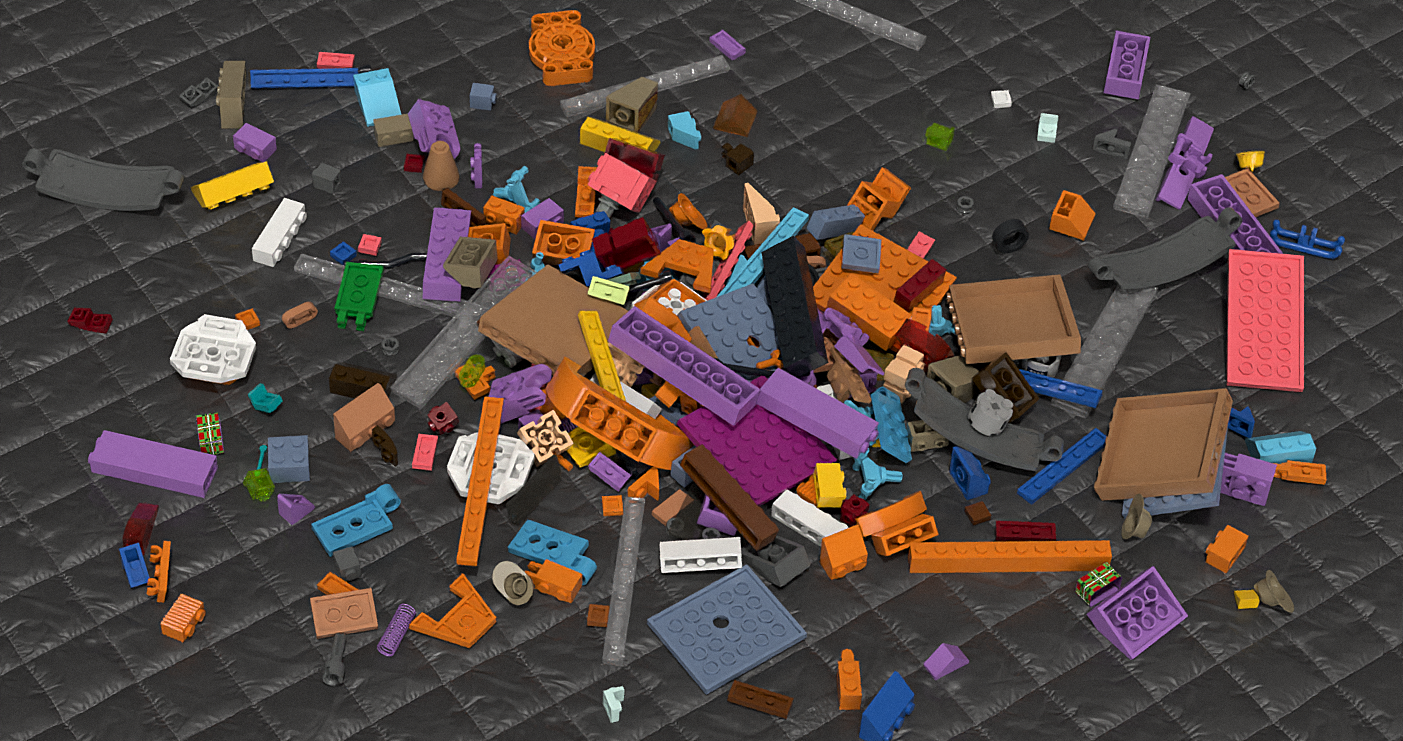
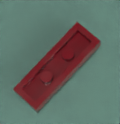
(1024, 531)

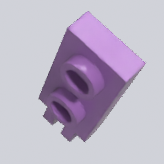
(476, 163)

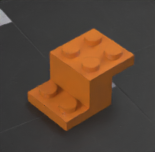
(880, 198)

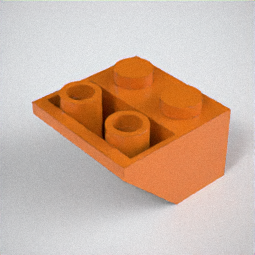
(1072, 216)

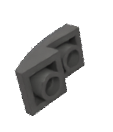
(199, 94)

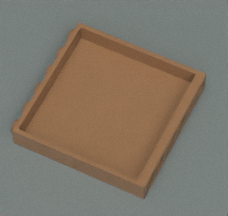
(1015, 317)
(543, 320)
(1164, 445)

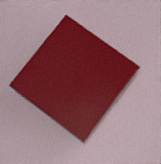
(414, 163)

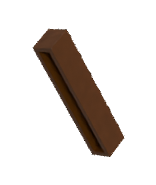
(729, 497)

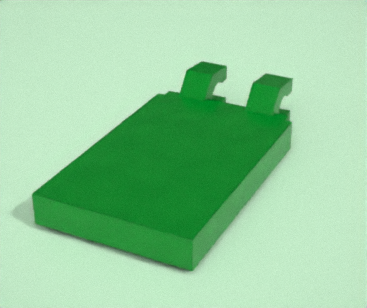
(358, 293)

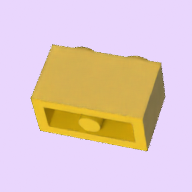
(828, 485)

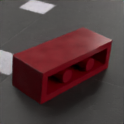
(920, 285)

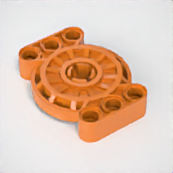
(561, 48)

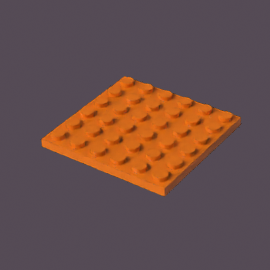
(896, 268)

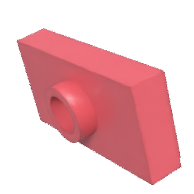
(335, 60)
(425, 452)

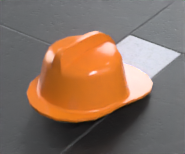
(687, 213)

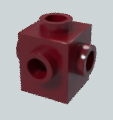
(442, 419)
(853, 508)

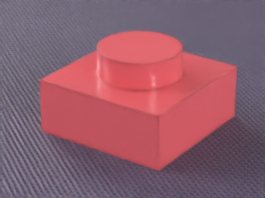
(369, 244)

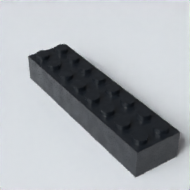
(794, 307)

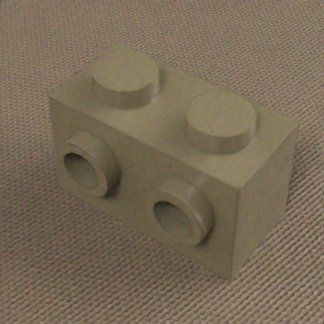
(924, 437)

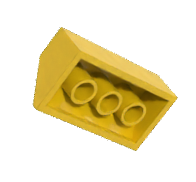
(596, 134)
(232, 185)

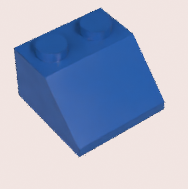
(968, 474)

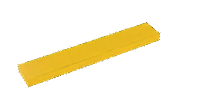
(600, 353)

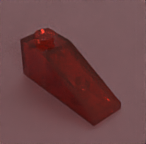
(140, 526)

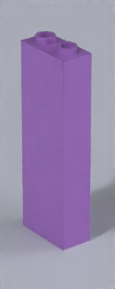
(818, 413)
(153, 463)

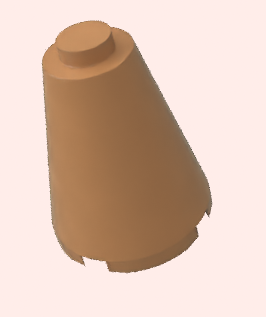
(440, 168)

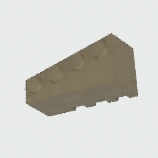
(232, 94)

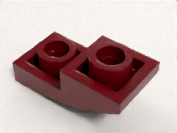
(87, 320)

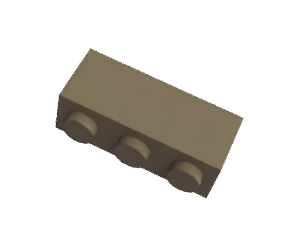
(471, 260)

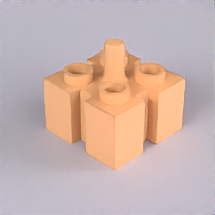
(625, 366)
(898, 369)
(545, 437)

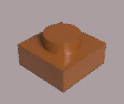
(598, 615)

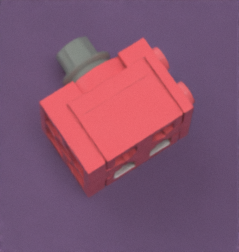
(619, 185)

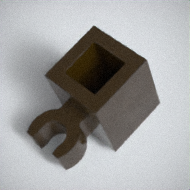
(739, 158)

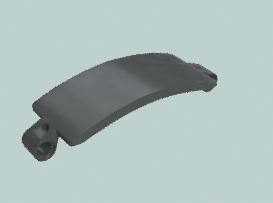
(101, 183)
(1171, 257)
(949, 417)

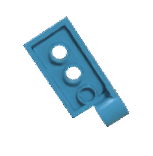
(891, 424)
(369, 513)
(568, 550)

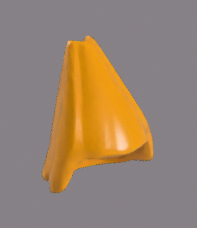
(720, 240)

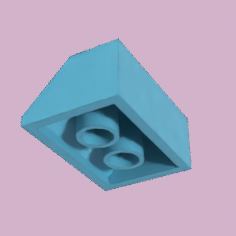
(1282, 447)

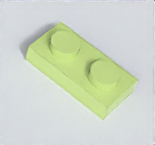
(608, 290)

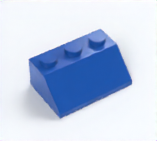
(887, 710)

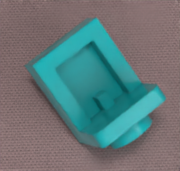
(263, 400)

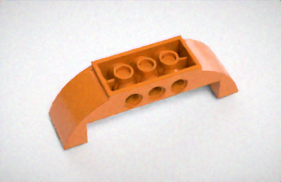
(614, 419)

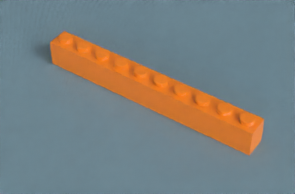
(1008, 556)

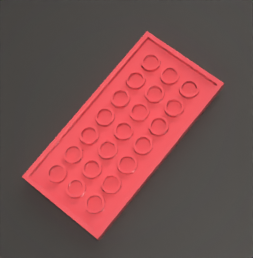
(1265, 320)

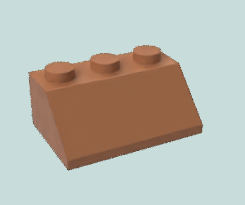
(356, 420)

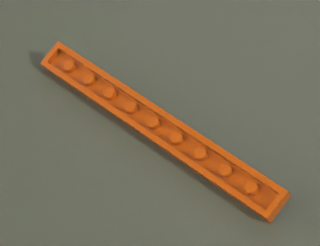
(480, 481)

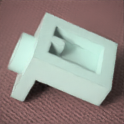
(1047, 128)
(611, 702)

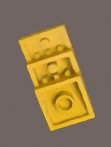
(587, 447)

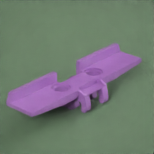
(1193, 144)
(849, 340)

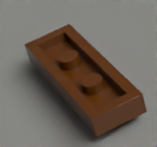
(452, 201)
(760, 699)

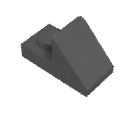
(1109, 144)

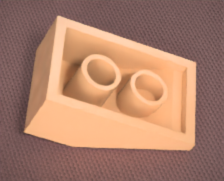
(760, 214)

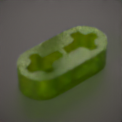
(475, 372)

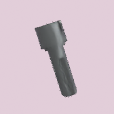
(334, 668)

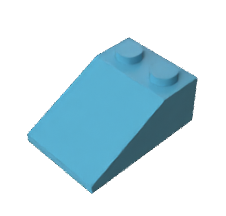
(376, 95)

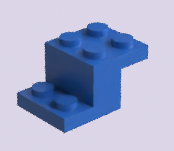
(589, 267)

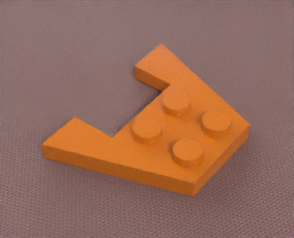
(686, 258)
(464, 622)

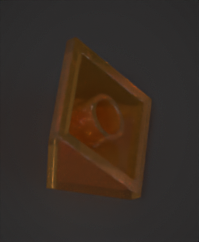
(736, 116)

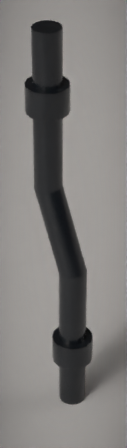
(395, 262)

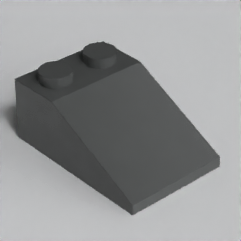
(778, 560)

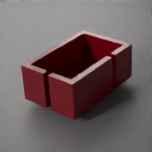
(637, 157)
(626, 245)

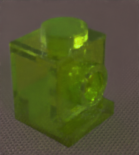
(939, 136)
(259, 484)

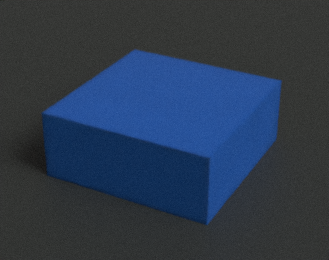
(342, 253)

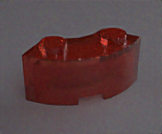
(916, 337)

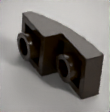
(388, 449)

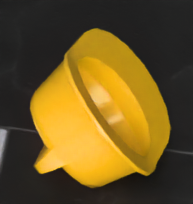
(1250, 159)

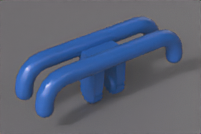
(1306, 242)

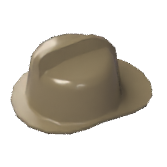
(1137, 520)
(513, 582)
(1272, 593)

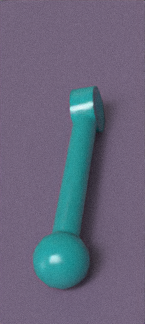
(263, 449)

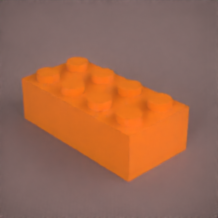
(869, 310)

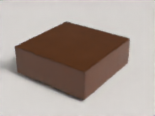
(977, 513)

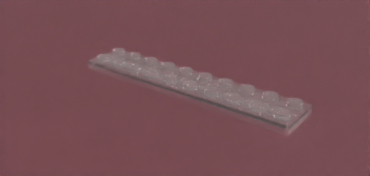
(1151, 151)
(458, 337)
(1107, 342)

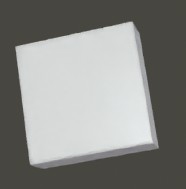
(1001, 99)

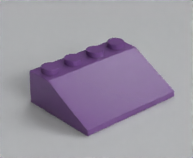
(1138, 613)

